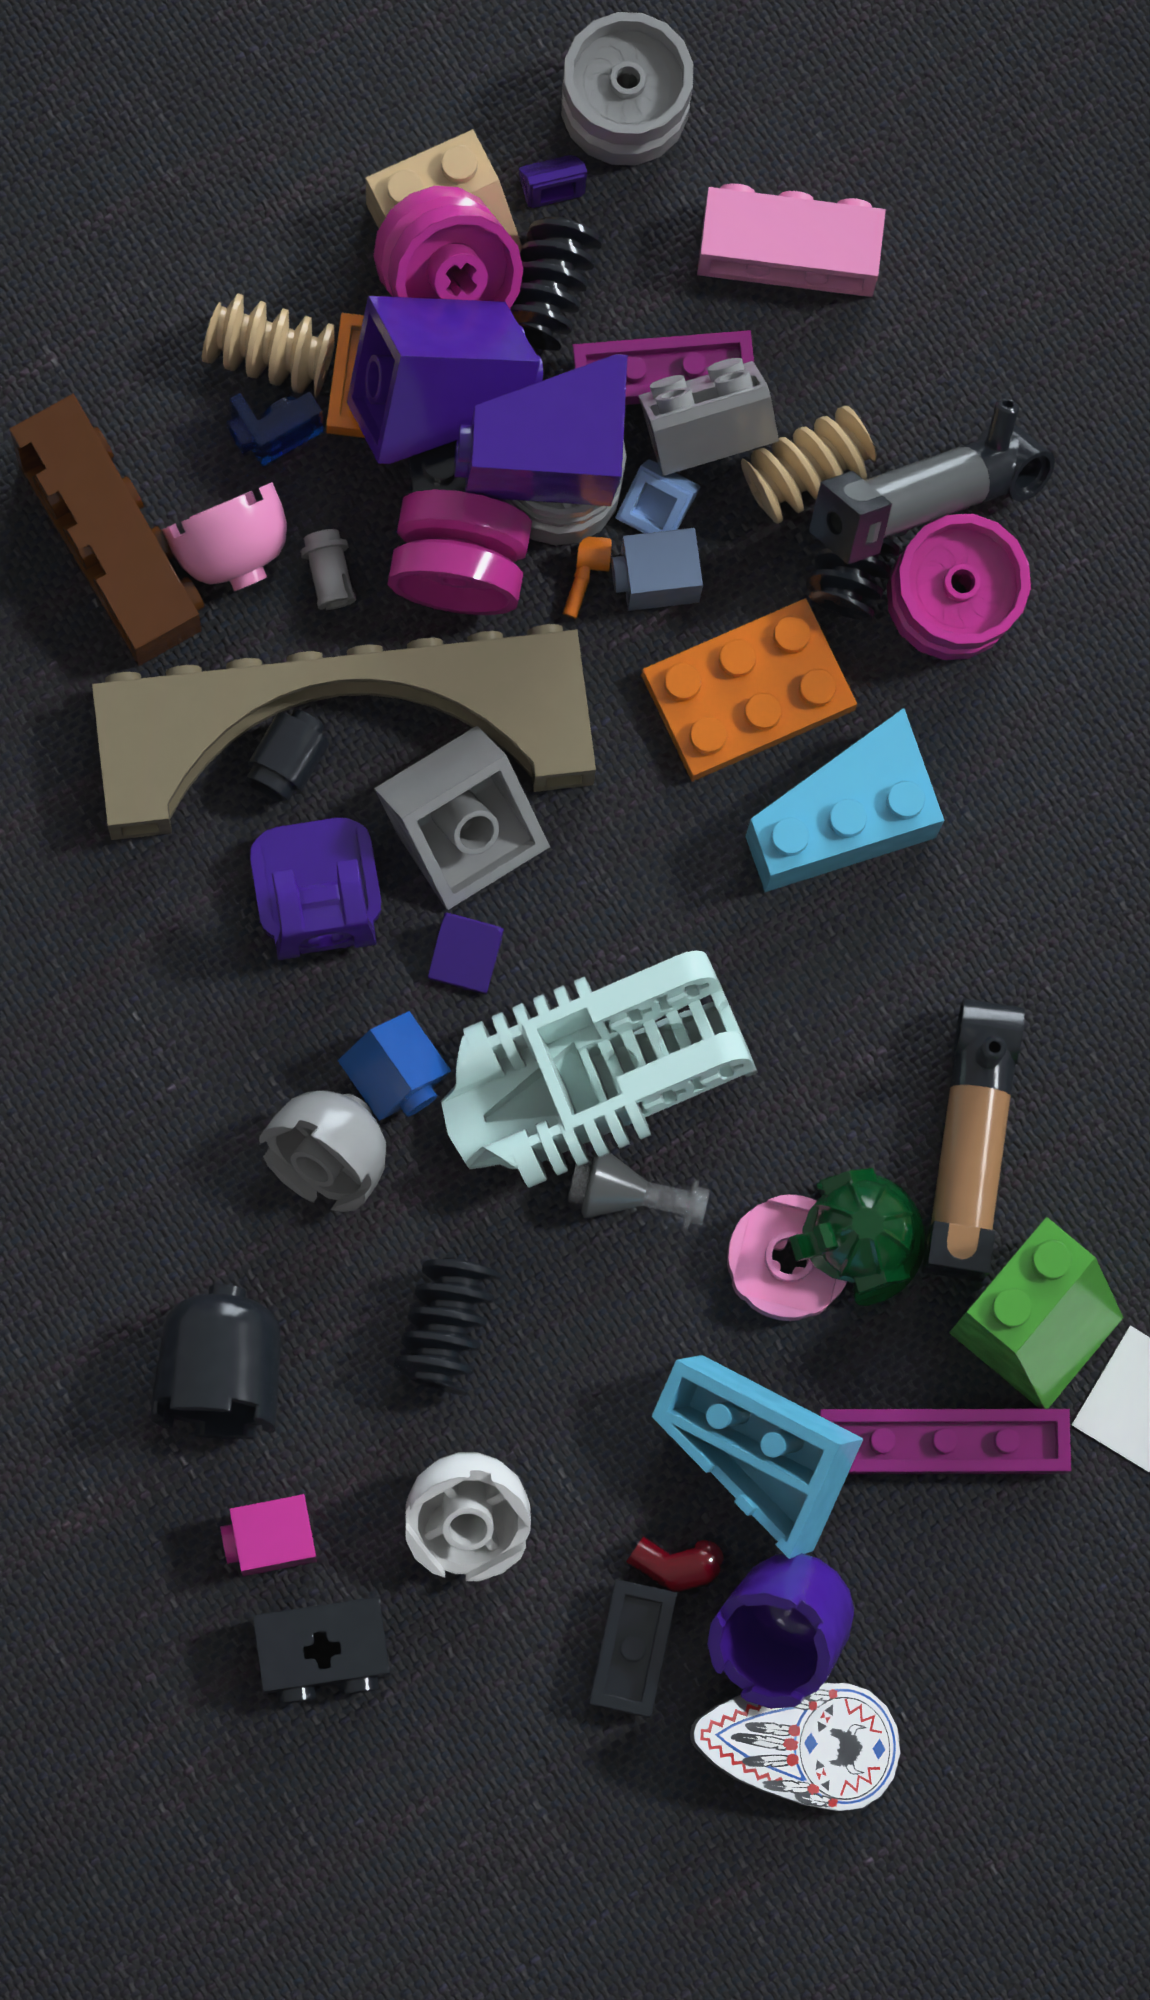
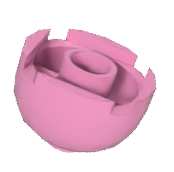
(231, 539)

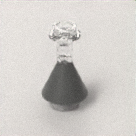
(611, 1186)

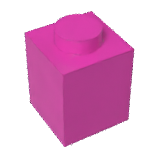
(269, 1536)

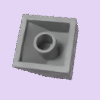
(463, 816)

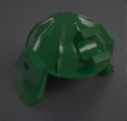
(863, 1234)

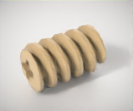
(269, 345)
(808, 461)

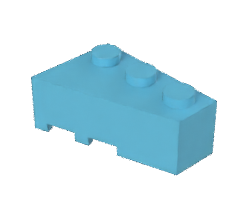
(848, 810)
(761, 1446)

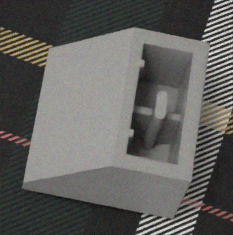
(709, 415)

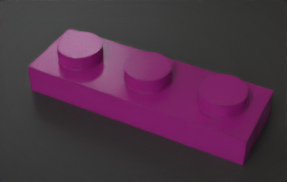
(667, 356)

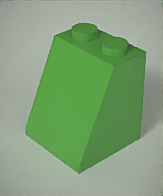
(1041, 1315)

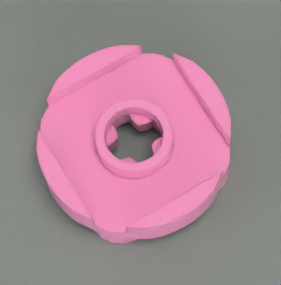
(759, 1277)

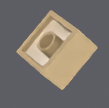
(453, 163)

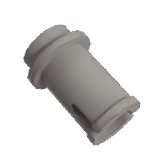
(329, 568)

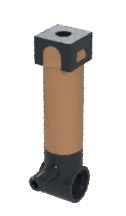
(973, 1140)

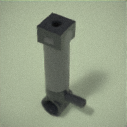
(858, 513)

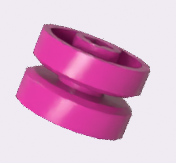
(447, 248)
(460, 552)
(980, 558)

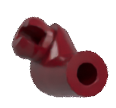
(678, 1570)

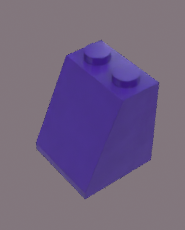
(429, 365)
(550, 439)

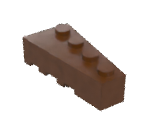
(105, 530)

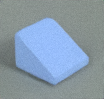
(657, 500)

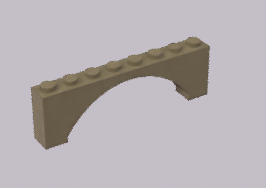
(170, 727)

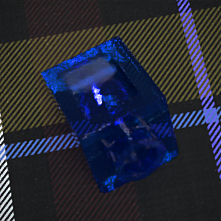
(283, 428)

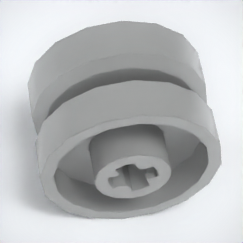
(627, 88)

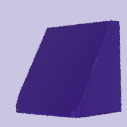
(553, 180)
(465, 953)

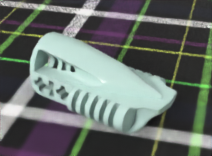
(591, 1067)

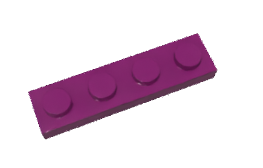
(958, 1440)

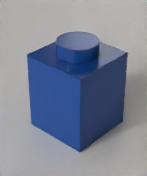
(395, 1067)

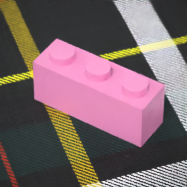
(791, 240)

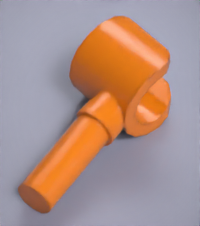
(592, 554)

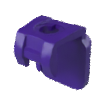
(316, 886)

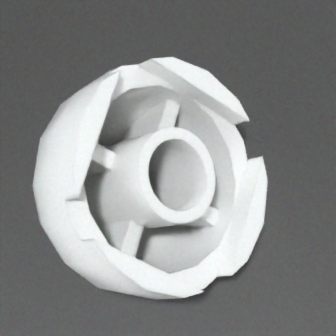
(467, 1517)

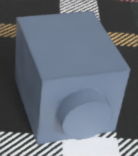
(658, 569)

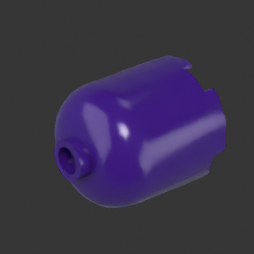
(782, 1630)

